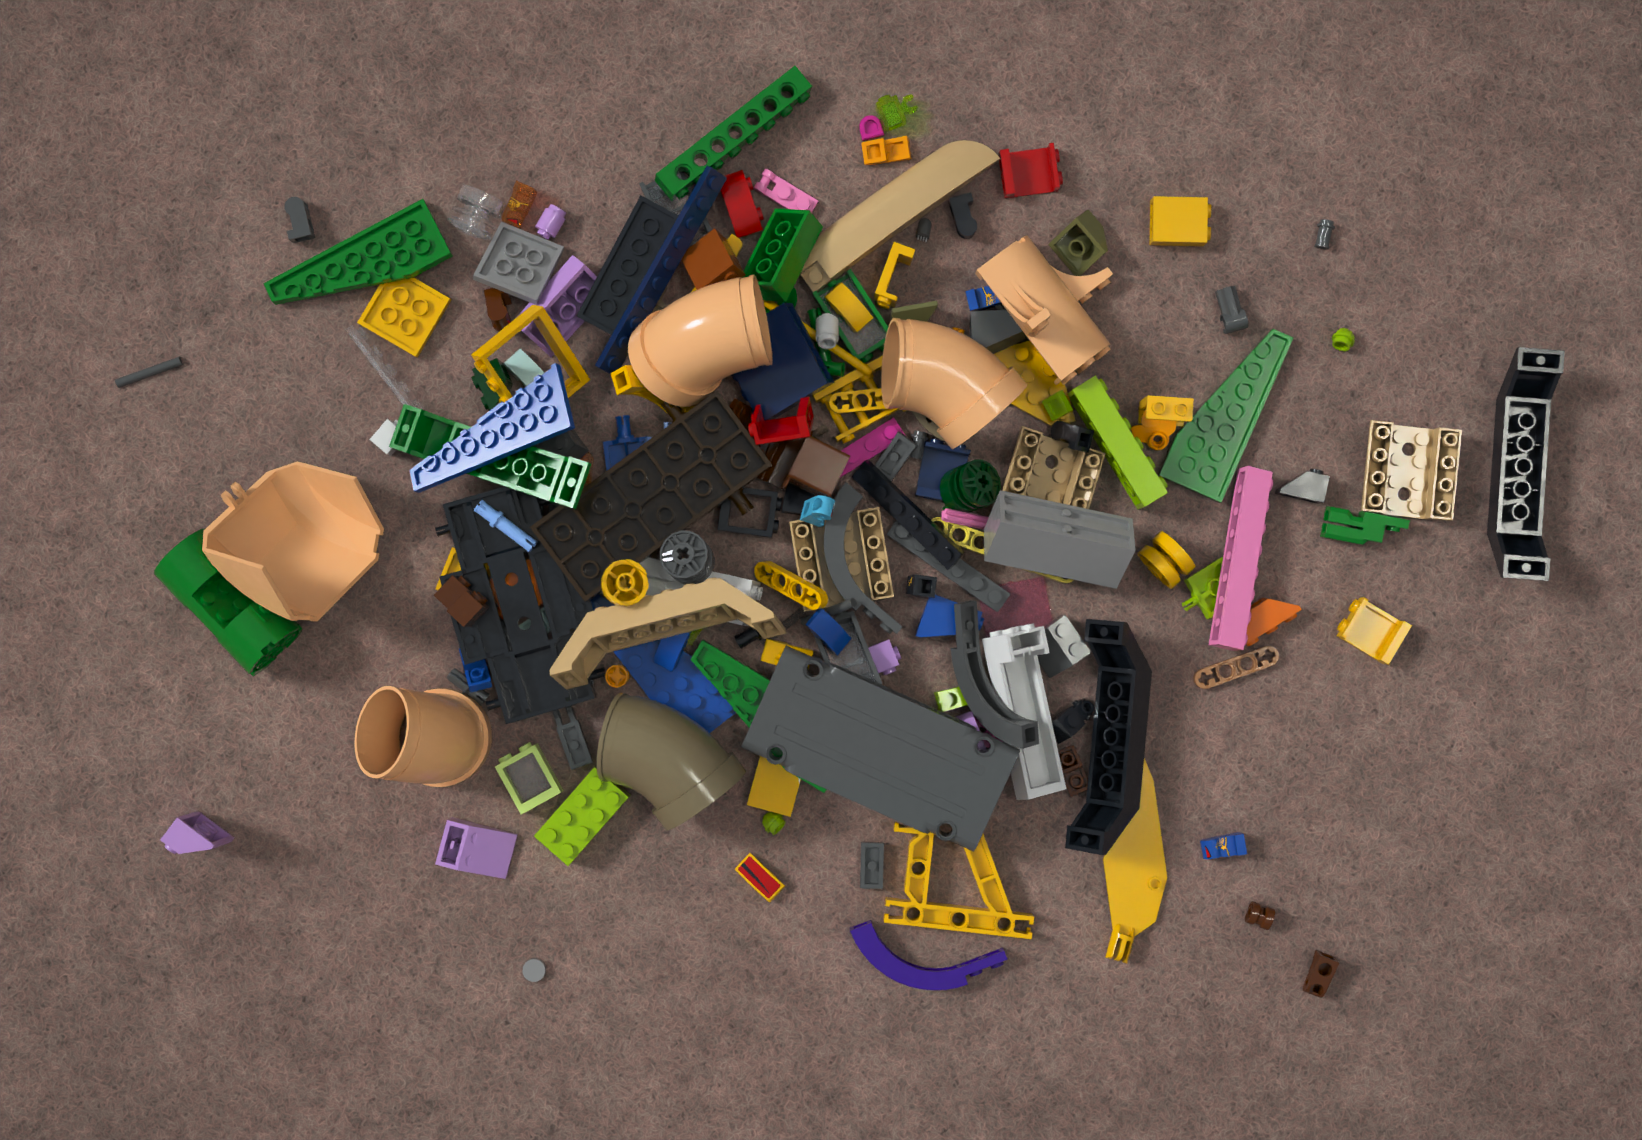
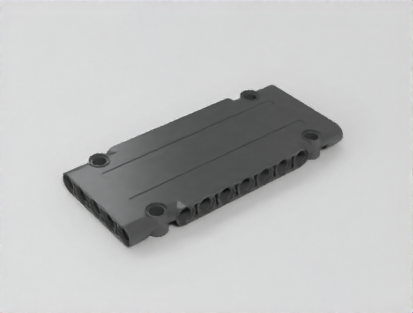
(880, 748)

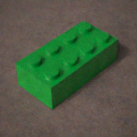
(783, 252)

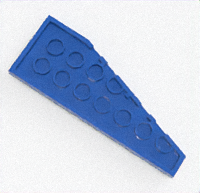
(682, 689)

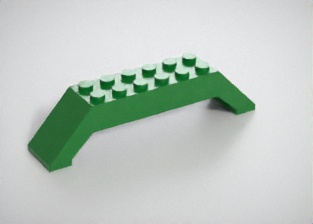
(527, 471)

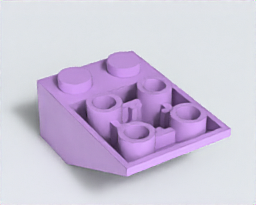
(476, 848)

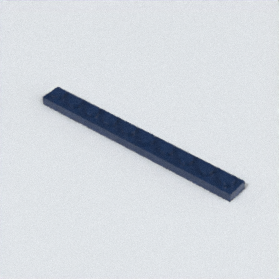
(662, 267)

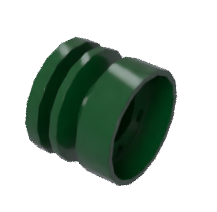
(970, 486)

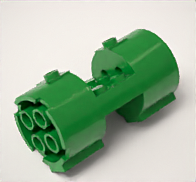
(239, 624)

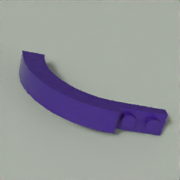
(914, 975)

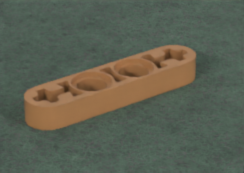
(1236, 669)

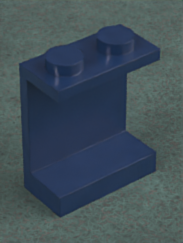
(935, 462)

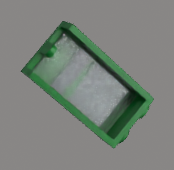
(871, 336)

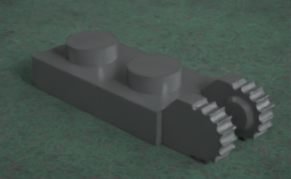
(573, 739)

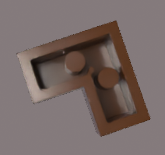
(462, 602)

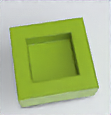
(1057, 405)

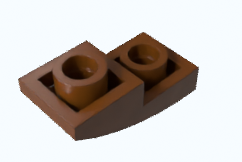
(1073, 771)

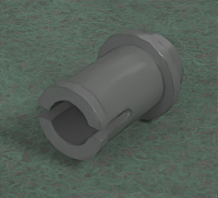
(1324, 233)
(920, 439)

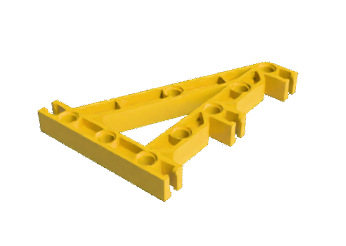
(940, 914)

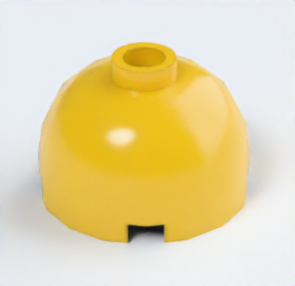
(624, 582)

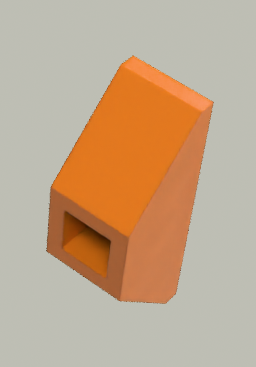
(1267, 615)

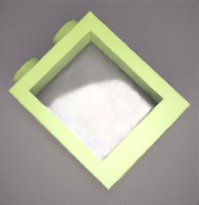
(528, 776)

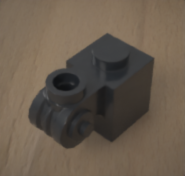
(1072, 719)

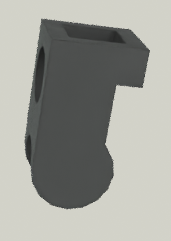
(300, 220)

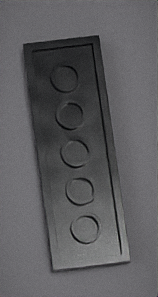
(627, 264)

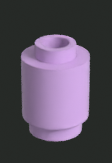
(550, 222)

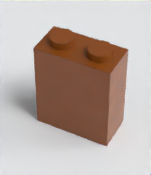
(711, 260)

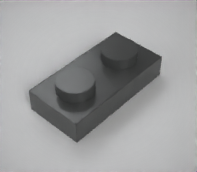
(895, 455)
(871, 865)

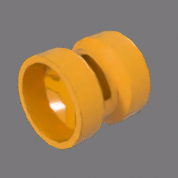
(617, 676)

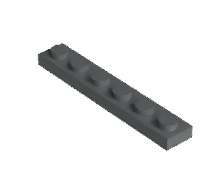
(960, 573)

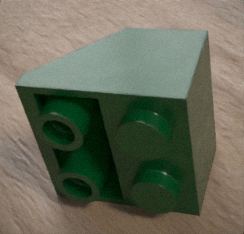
(490, 397)

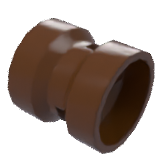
(1259, 915)

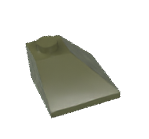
(1080, 243)
(919, 312)

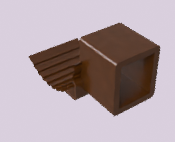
(798, 461)

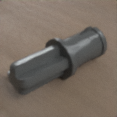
(460, 681)

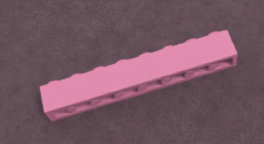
(1241, 558)

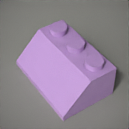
(193, 834)

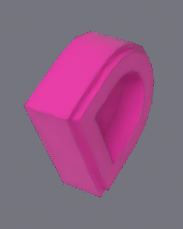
(870, 128)

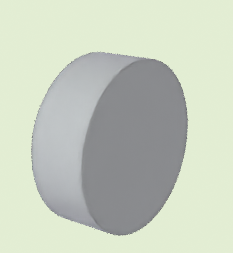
(534, 969)

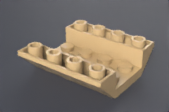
(1426, 474)
(1068, 482)
(863, 552)

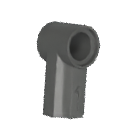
(1232, 314)

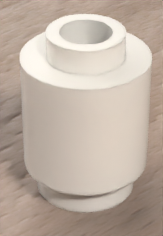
(827, 330)

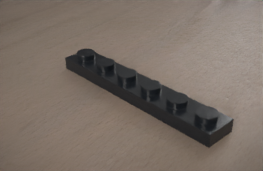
(908, 514)

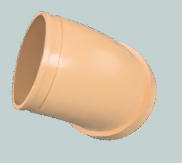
(701, 340)
(945, 378)
(443, 740)

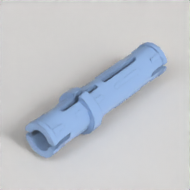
(506, 526)

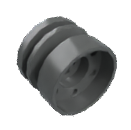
(694, 568)

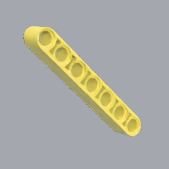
(968, 543)

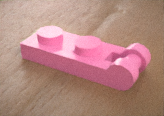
(784, 193)

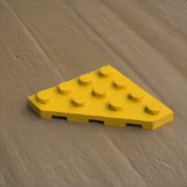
(1040, 381)

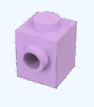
(885, 657)

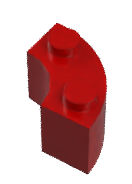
(740, 204)

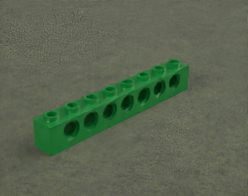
(791, 81)

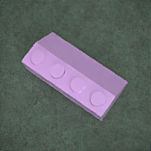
(562, 301)

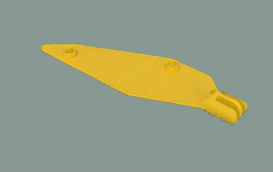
(1135, 874)

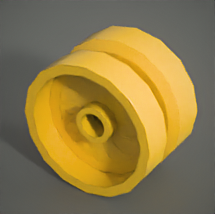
(1166, 559)

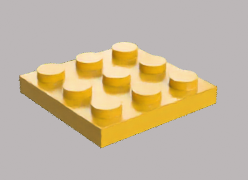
(405, 313)

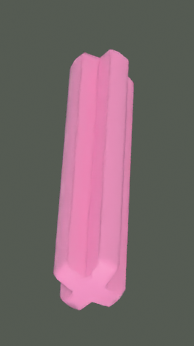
(964, 518)

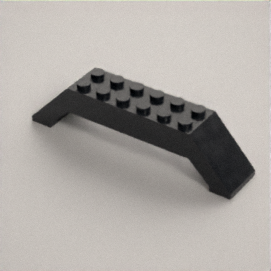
(1521, 463)
(1116, 738)

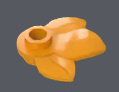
(1152, 428)

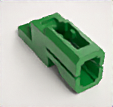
(1370, 525)

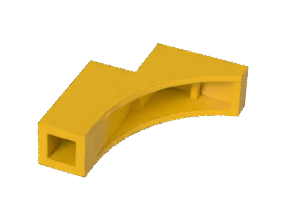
(627, 383)

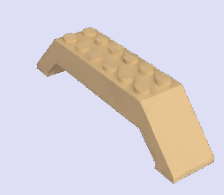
(654, 619)

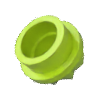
(1343, 339)
(773, 822)

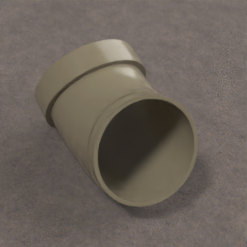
(664, 758)

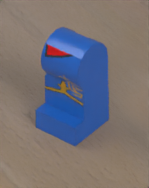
(981, 299)
(1223, 846)

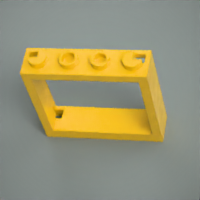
(553, 337)

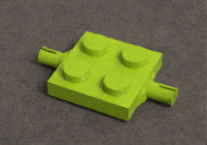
(1204, 588)

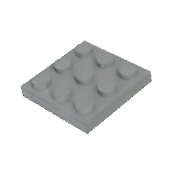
(518, 263)

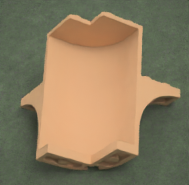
(1048, 306)

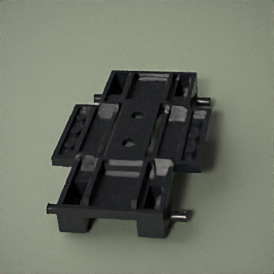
(521, 674)

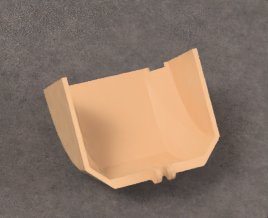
(295, 539)

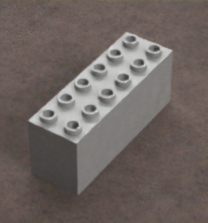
(1058, 539)

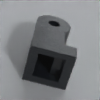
(964, 223)
(1077, 436)
(921, 586)

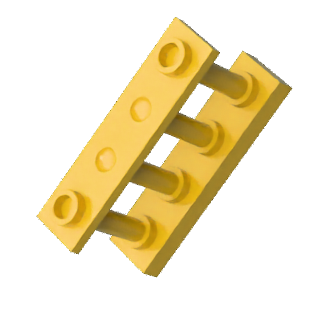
(846, 384)

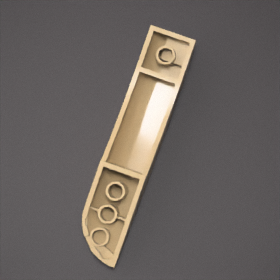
(894, 209)

